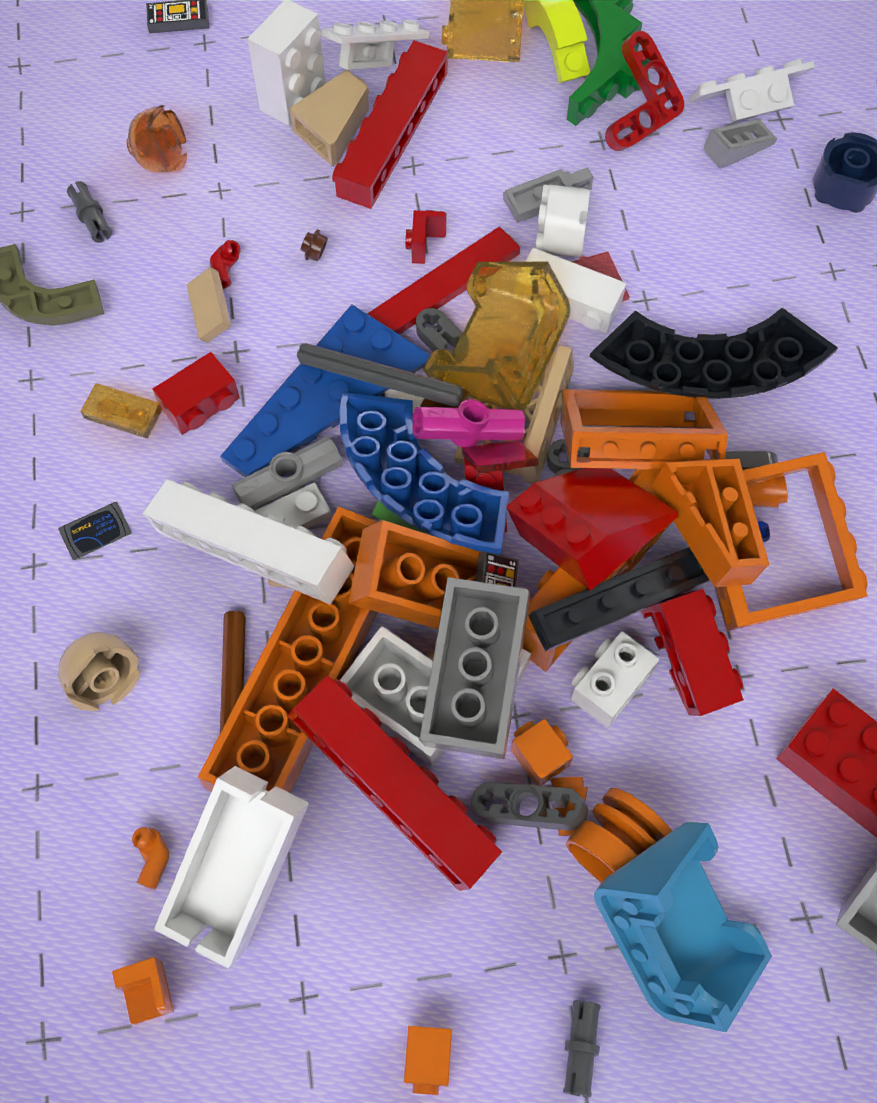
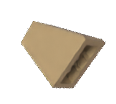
(331, 115)

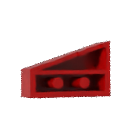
(696, 652)

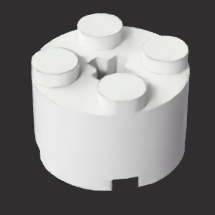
(562, 220)

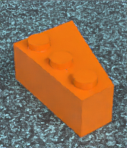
(715, 518)

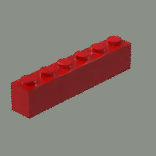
(390, 124)
(395, 783)

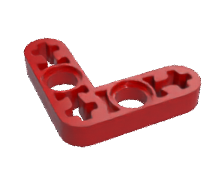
(655, 103)

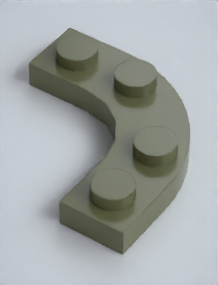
(41, 304)

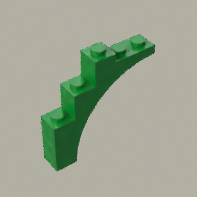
(611, 75)

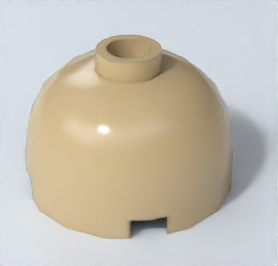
(97, 670)

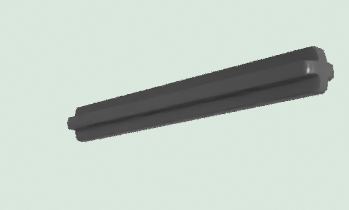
(380, 374)

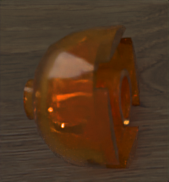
(156, 140)

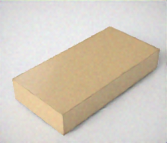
(208, 305)

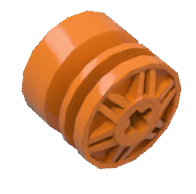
(624, 833)

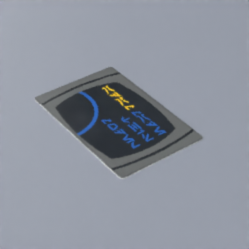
(94, 531)

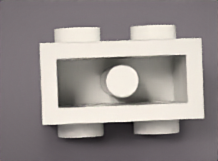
(613, 679)

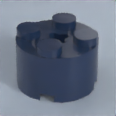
(847, 172)

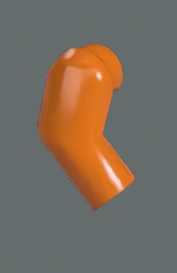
(154, 854)

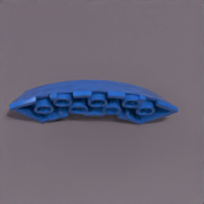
(411, 482)

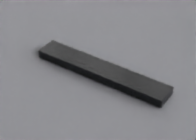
(617, 598)

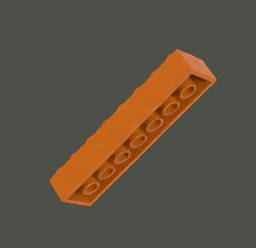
(303, 649)

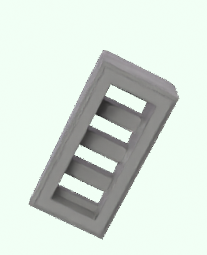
(736, 142)

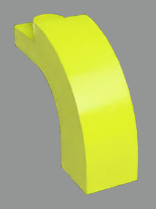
(564, 34)

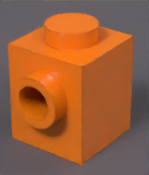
(541, 751)

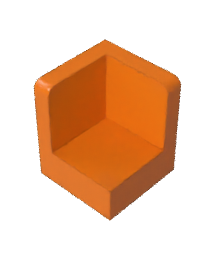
(144, 990)

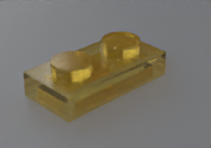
(121, 410)

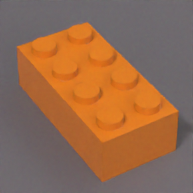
(407, 572)

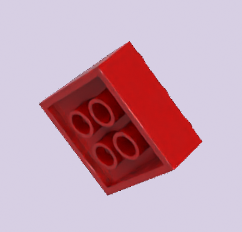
(589, 521)

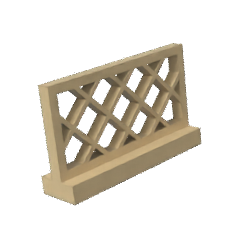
(545, 415)

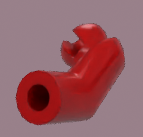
(224, 259)

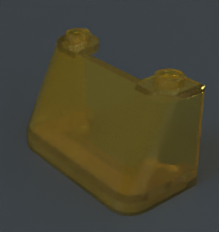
(484, 30)
(508, 334)

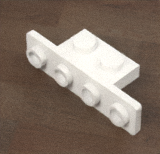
(371, 44)
(758, 94)

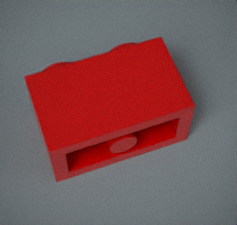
(196, 393)

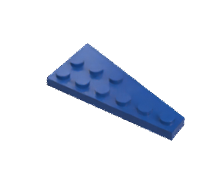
(312, 396)

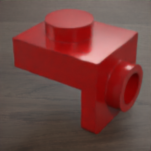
(425, 224)

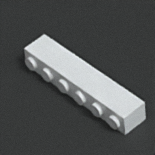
(250, 540)

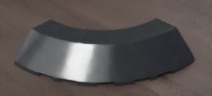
(713, 364)

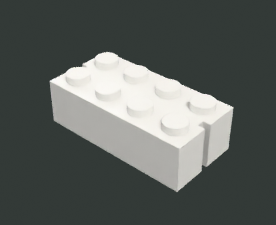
(231, 865)

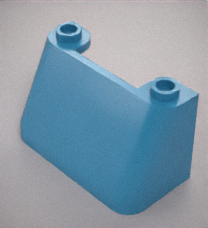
(676, 935)

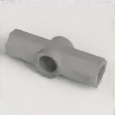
(306, 463)

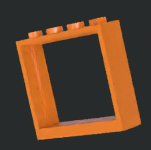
(638, 446)
(840, 540)

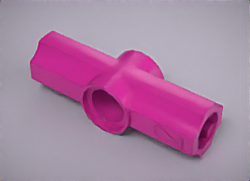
(468, 423)

